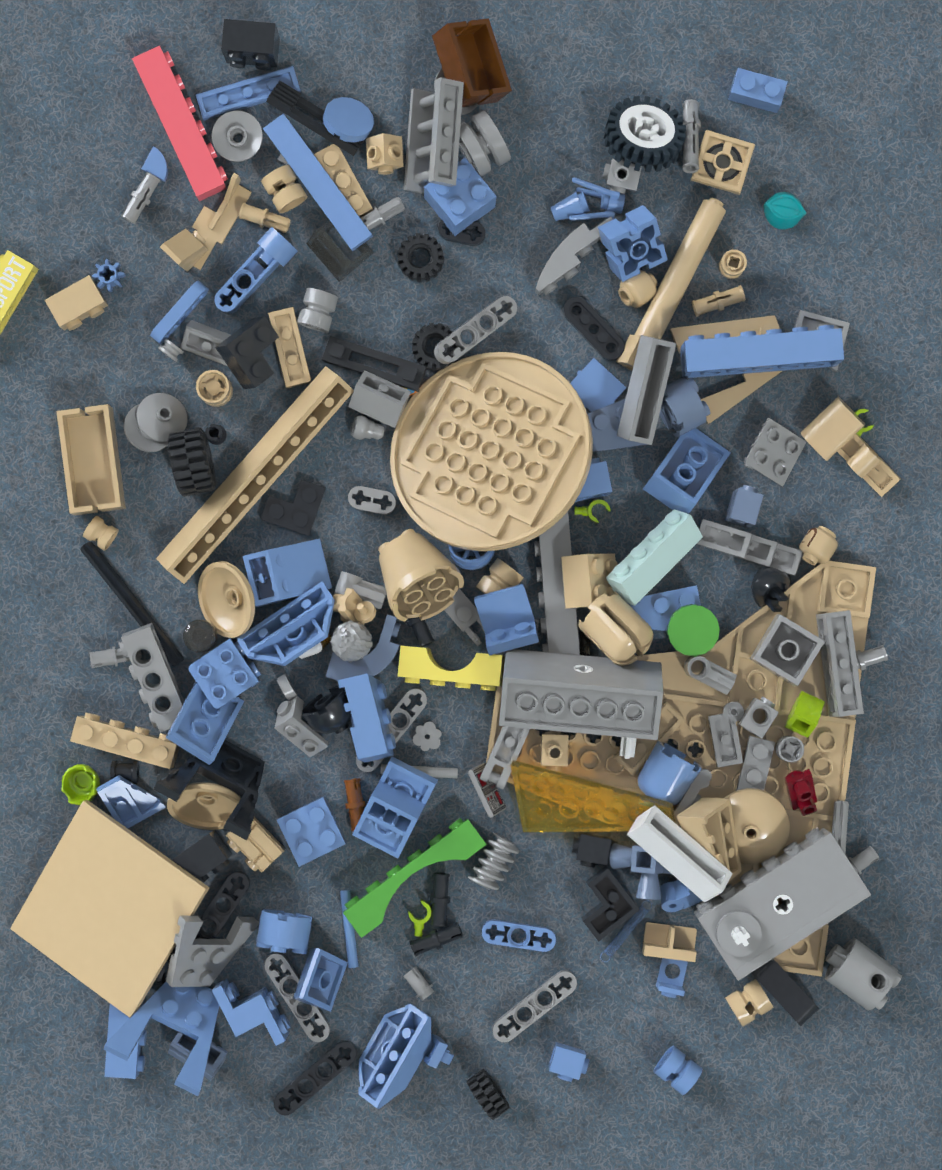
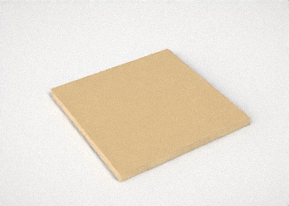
(108, 908)

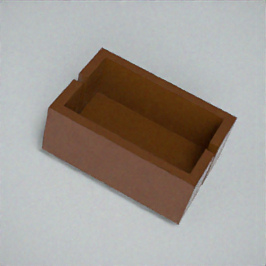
(472, 56)

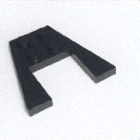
(232, 769)

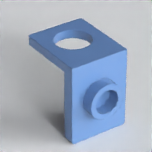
(669, 986)

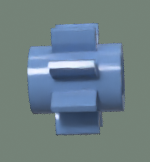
(103, 271)

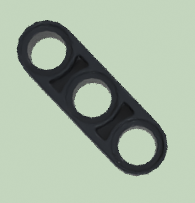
(785, 991)

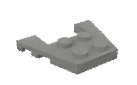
(202, 960)

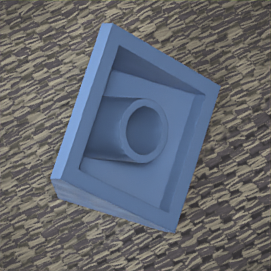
(320, 979)

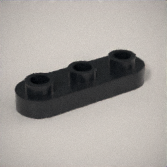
(589, 317)

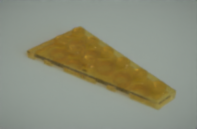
(571, 804)

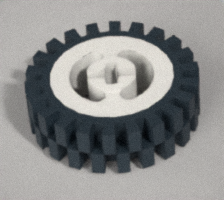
(644, 134)

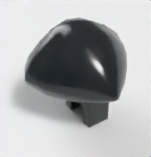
(769, 588)

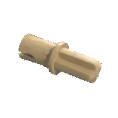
(264, 218)

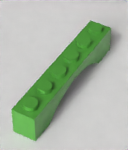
(456, 845)

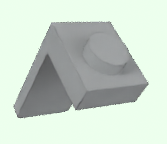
(295, 730)

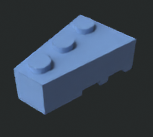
(659, 607)

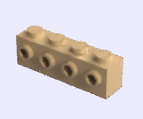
(123, 741)

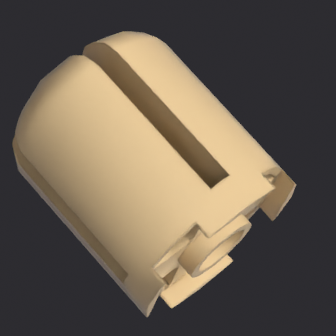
(617, 629)

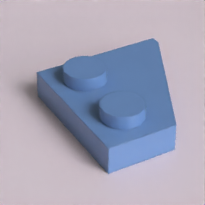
(128, 801)

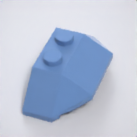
(291, 628)
(393, 1054)

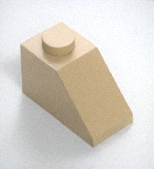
(185, 248)

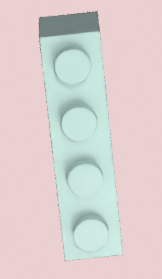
(654, 556)

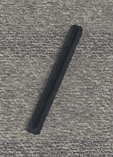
(129, 600)

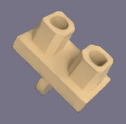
(353, 607)

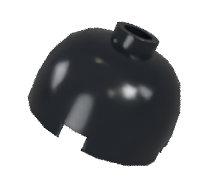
(328, 712)

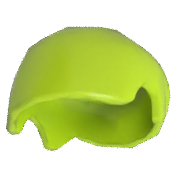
(80, 783)

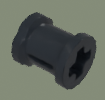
(129, 771)

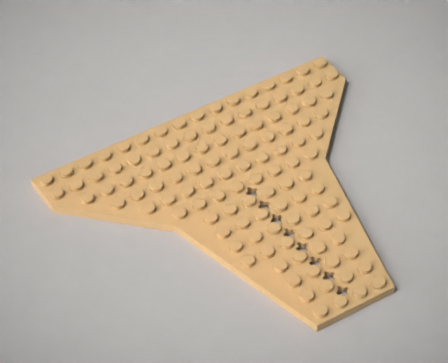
(826, 751)

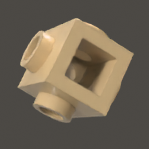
(384, 153)

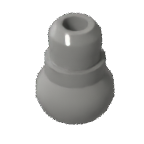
(365, 428)

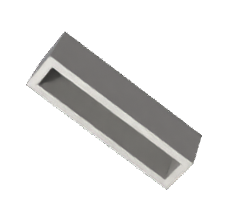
(646, 389)

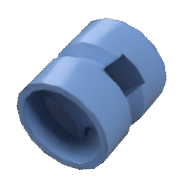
(679, 1071)

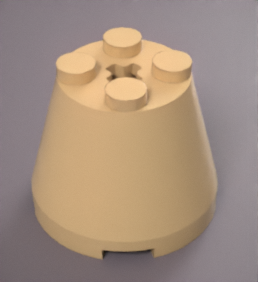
(417, 577)

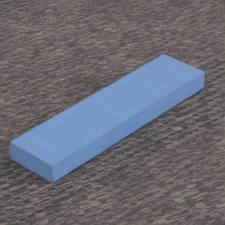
(244, 93)

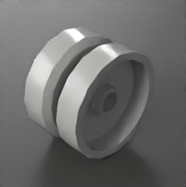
(482, 143)

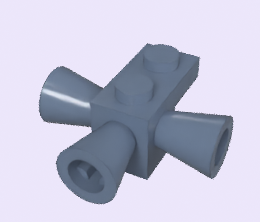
(641, 862)

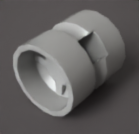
(317, 310)

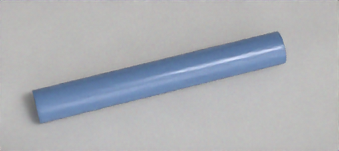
(349, 932)

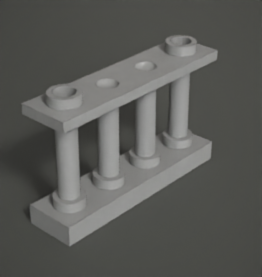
(433, 136)

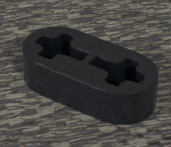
(463, 238)

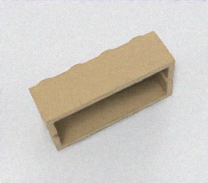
(91, 460)

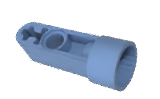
(274, 252)

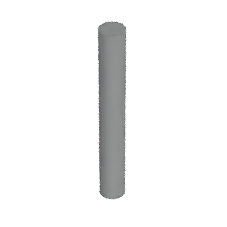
(439, 772)

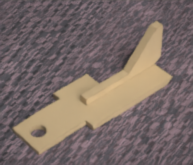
(216, 225)

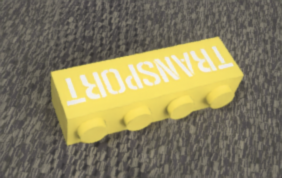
(15, 279)

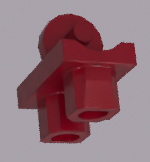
(801, 791)

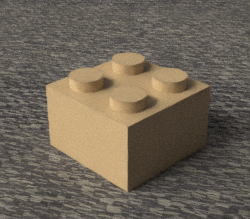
(586, 578)

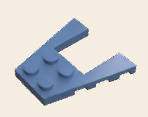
(184, 1009)

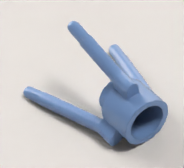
(610, 200)

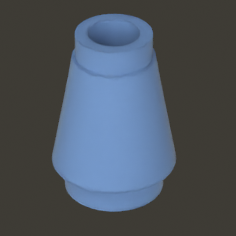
(572, 205)

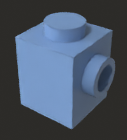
(568, 1062)

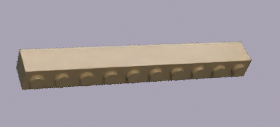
(254, 474)

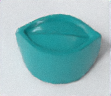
(783, 210)

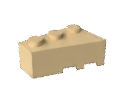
(712, 826)

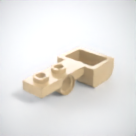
(837, 431)

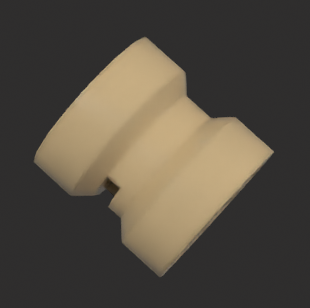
(728, 265)
(100, 532)

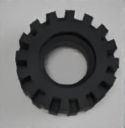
(420, 242)
(420, 340)
(488, 1094)

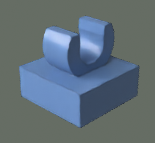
(437, 1052)

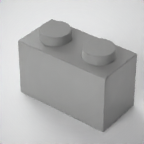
(379, 399)

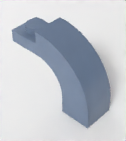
(373, 662)

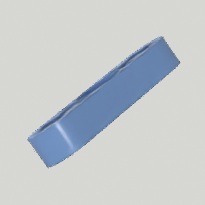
(179, 312)
(524, 945)

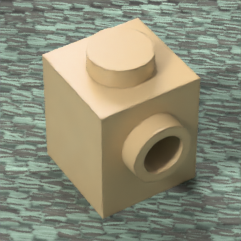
(554, 751)

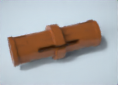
(354, 801)

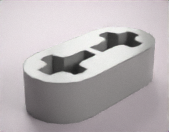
(373, 494)

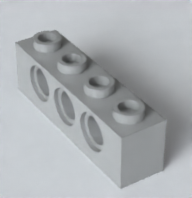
(146, 638)

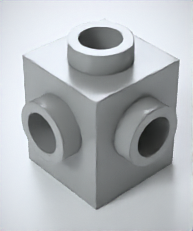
(621, 185)

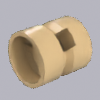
(287, 197)
(214, 388)
(501, 577)
(758, 1001)

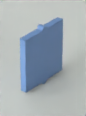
(597, 386)

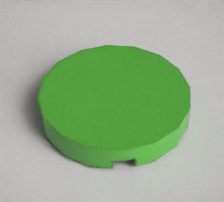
(693, 630)

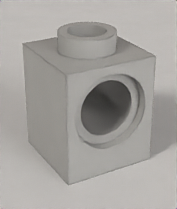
(750, 725)

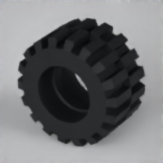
(191, 462)

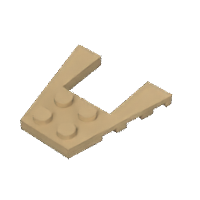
(726, 399)

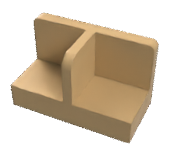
(669, 942)

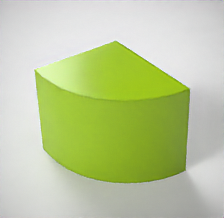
(805, 714)

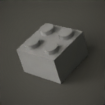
(787, 650)

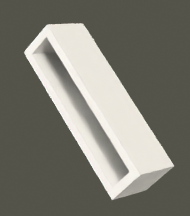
(679, 854)

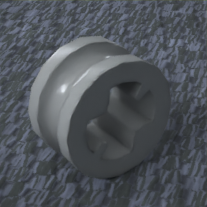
(170, 350)

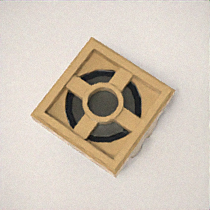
(722, 164)

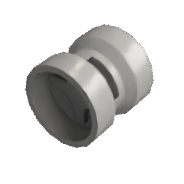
(792, 752)

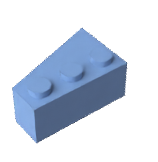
(369, 717)

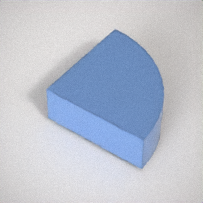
(156, 164)

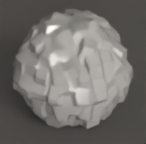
(351, 641)

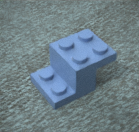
(394, 807)
(251, 1011)

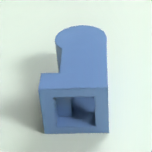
(677, 896)

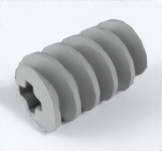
(494, 863)

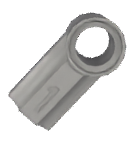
(367, 591)
(711, 674)

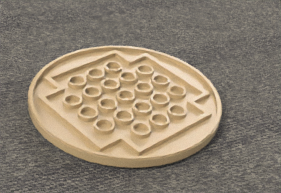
(491, 451)

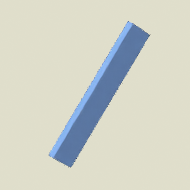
(317, 182)

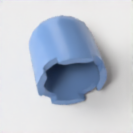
(667, 774)

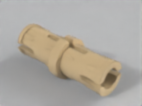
(718, 300)

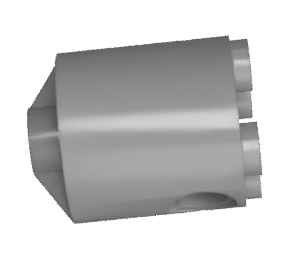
(852, 972)

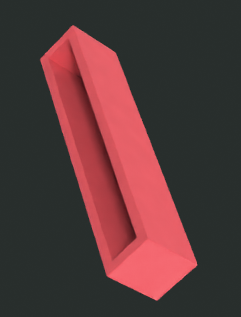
(179, 122)

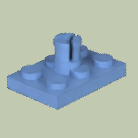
(202, 727)

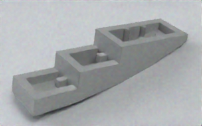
(749, 547)

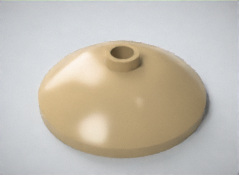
(226, 599)
(204, 805)
(767, 816)

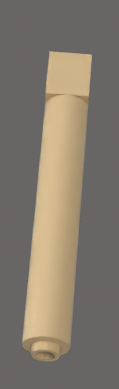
(676, 278)

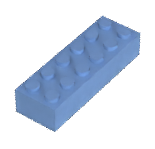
(761, 352)

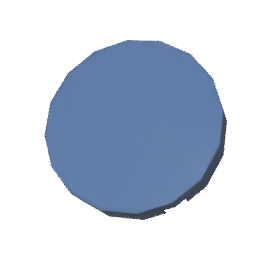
(348, 119)

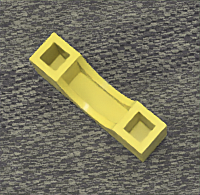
(419, 663)

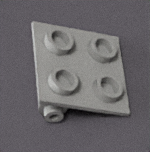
(774, 452)

